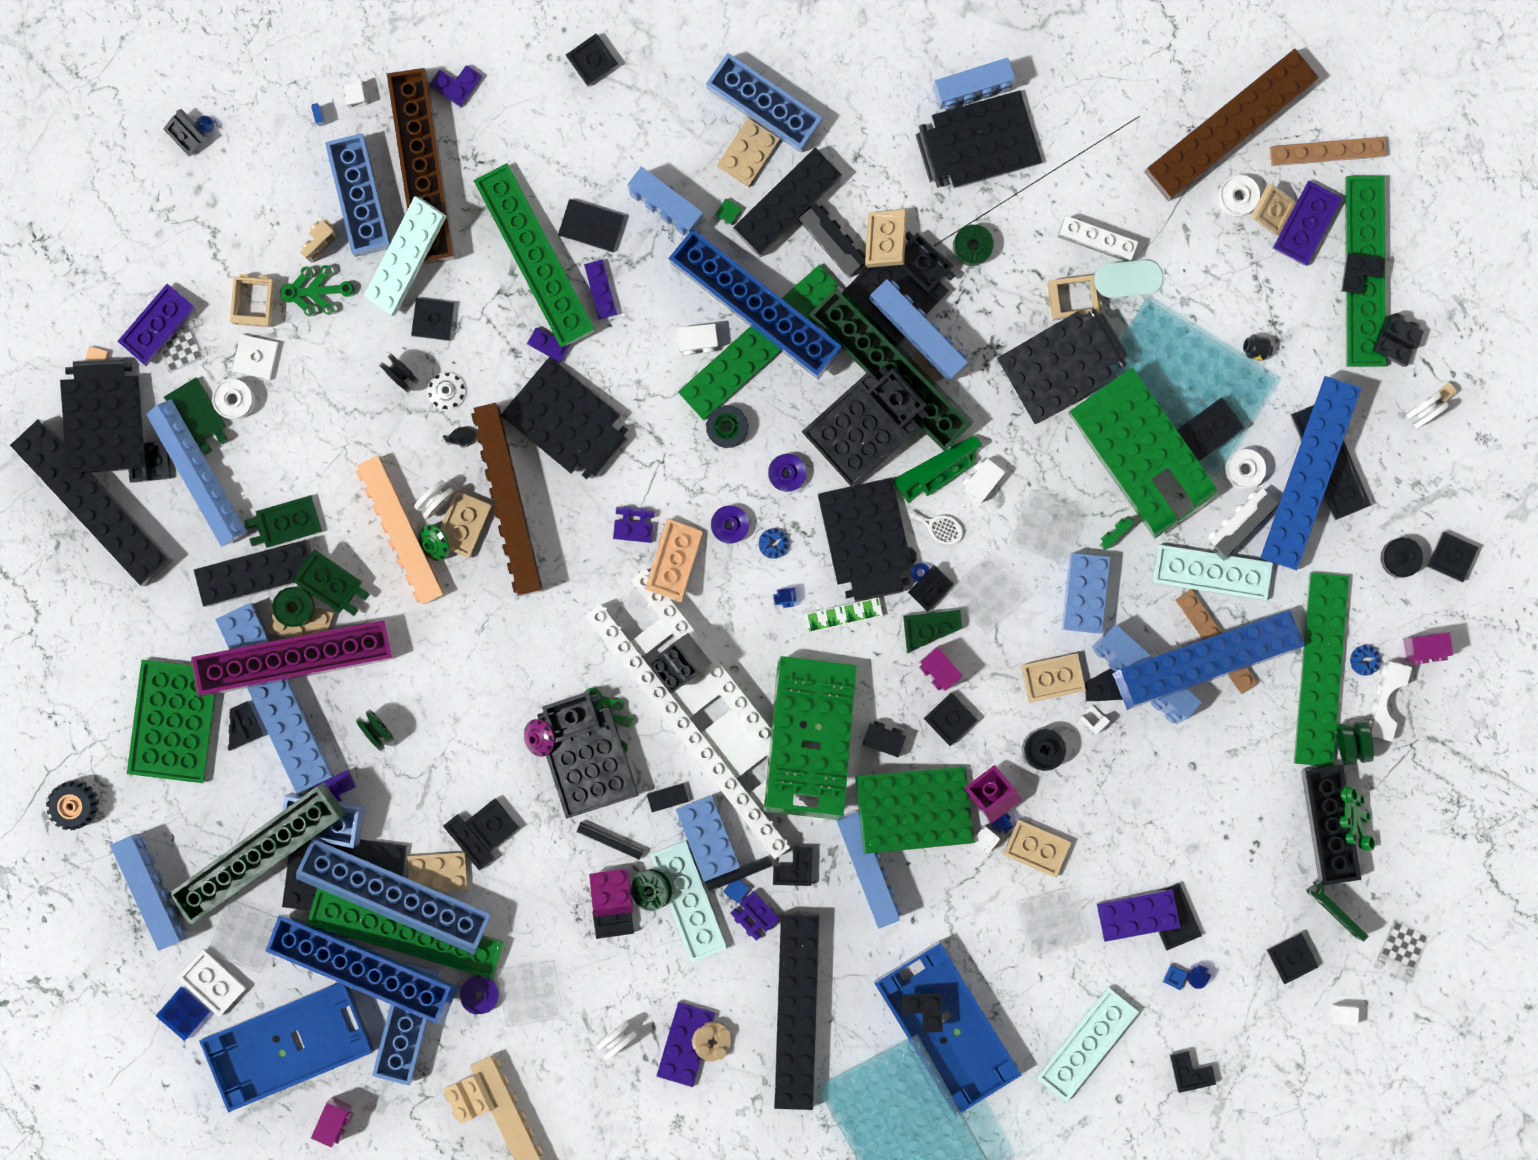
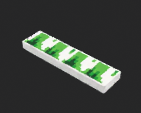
(843, 615)

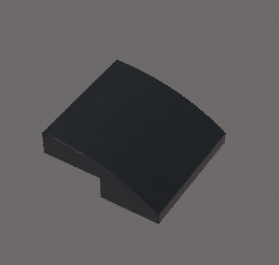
(156, 464)

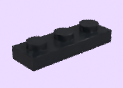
(468, 842)

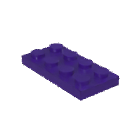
(1307, 223)
(156, 324)
(1138, 915)
(679, 1057)

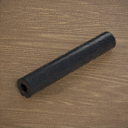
(610, 840)
(738, 874)

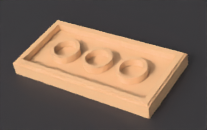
(673, 560)

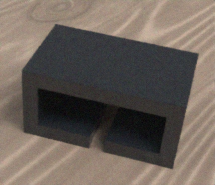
(884, 739)

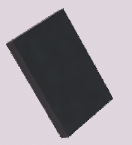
(590, 225)
(1210, 429)
(1189, 928)

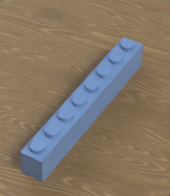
(196, 473)

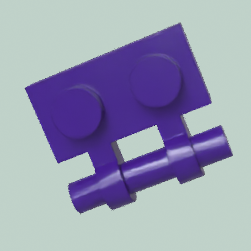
(630, 530)
(758, 911)

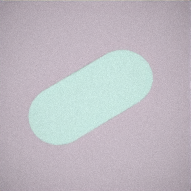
(1128, 278)

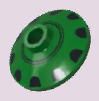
(434, 542)

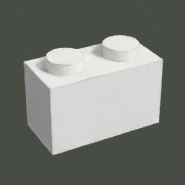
(697, 339)
(983, 480)

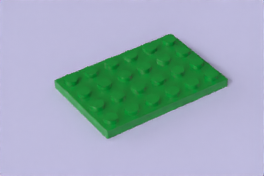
(170, 724)
(914, 810)

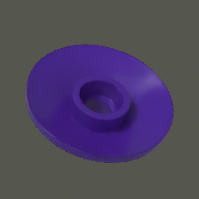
(791, 463)
(727, 514)

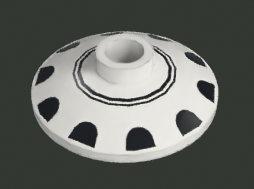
(453, 397)

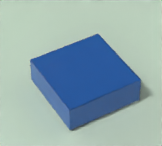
(318, 115)
(736, 890)
(1175, 977)

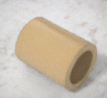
(1447, 392)

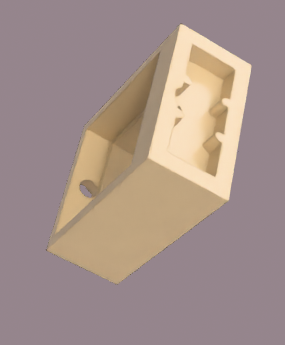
(246, 279)
(1054, 298)

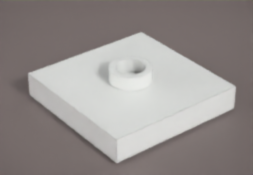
(255, 357)

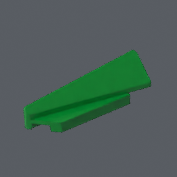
(938, 470)

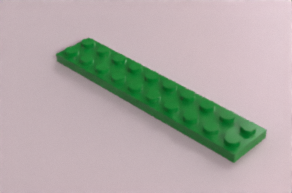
(1365, 237)
(534, 255)
(750, 350)
(1321, 669)
(357, 922)

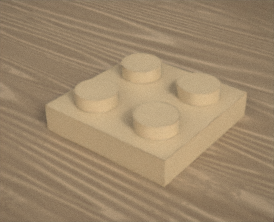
(1273, 209)

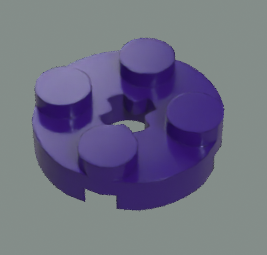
(481, 1005)

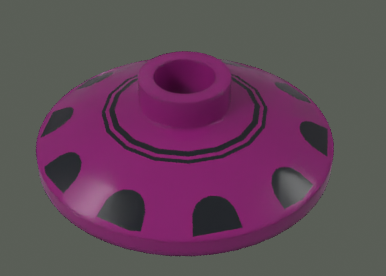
(539, 737)

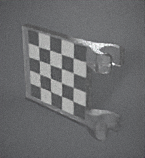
(184, 348)
(1404, 947)

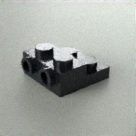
(1398, 339)

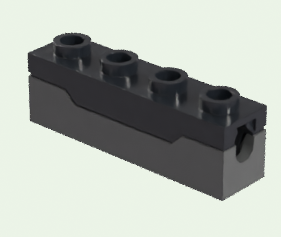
(832, 240)

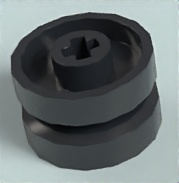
(1055, 749)

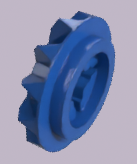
(771, 552)
(1361, 668)

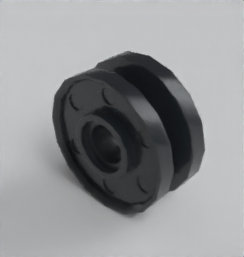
(399, 373)
(1413, 555)

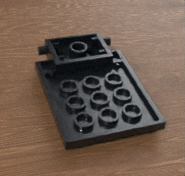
(979, 141)
(917, 278)
(1063, 363)
(102, 417)
(566, 420)
(867, 424)
(866, 539)
(587, 755)

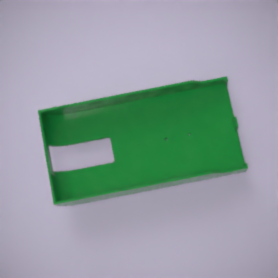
(1139, 459)

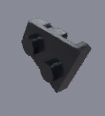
(1102, 687)
(243, 726)

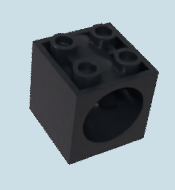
(679, 663)

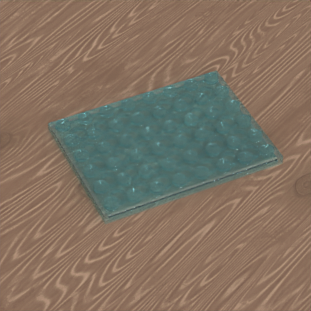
(1190, 373)
(899, 1108)

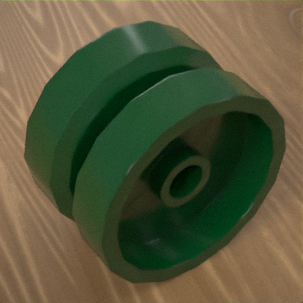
(1355, 742)

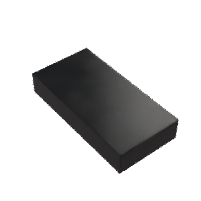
(667, 797)

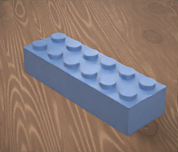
(764, 102)
(358, 194)
(918, 330)
(1123, 651)
(869, 873)
(149, 891)
(401, 1041)

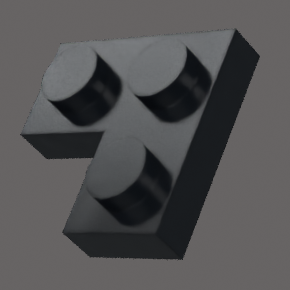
(1356, 268)
(799, 873)
(929, 1005)
(1187, 1077)

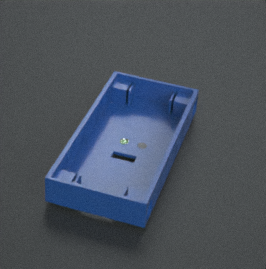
(968, 1048)
(261, 1055)

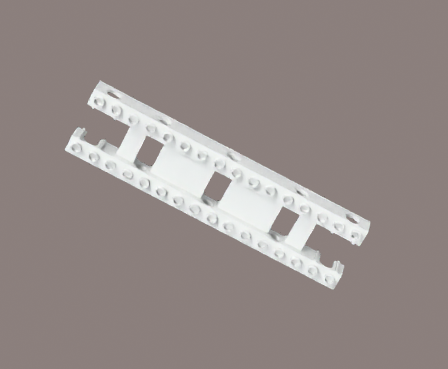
(727, 745)

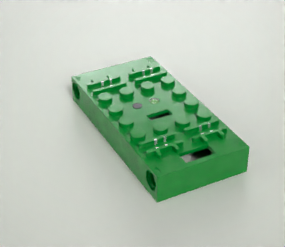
(815, 706)

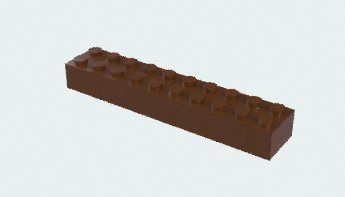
(1231, 124)
(420, 151)
(508, 499)

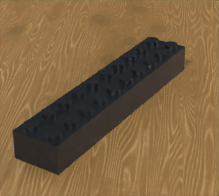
(92, 504)
(796, 1011)

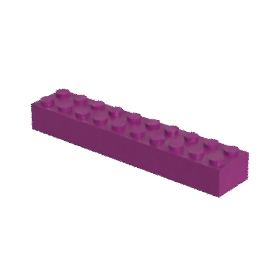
(291, 658)

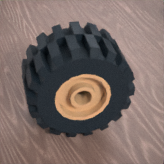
(72, 805)

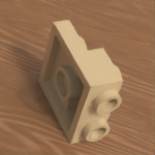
(323, 235)
(468, 1098)

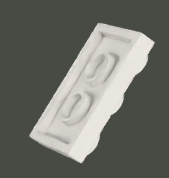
(211, 983)

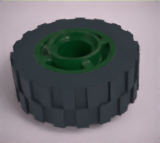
(718, 418)

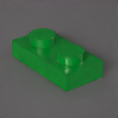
(1121, 526)

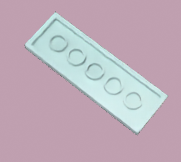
(405, 255)
(1211, 574)
(690, 903)
(1087, 1044)

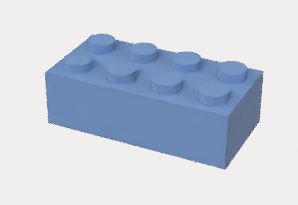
(974, 83)
(665, 201)
(1085, 593)
(345, 830)
(708, 838)

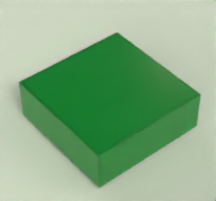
(728, 211)

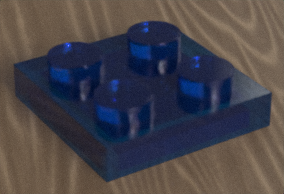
(183, 1013)

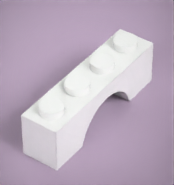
(1393, 677)

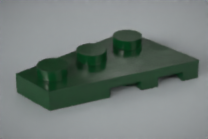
(929, 626)

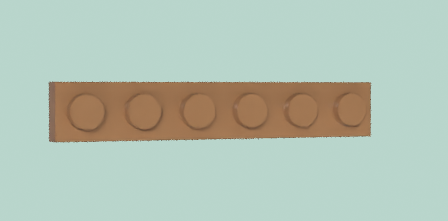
(1328, 151)
(1206, 629)

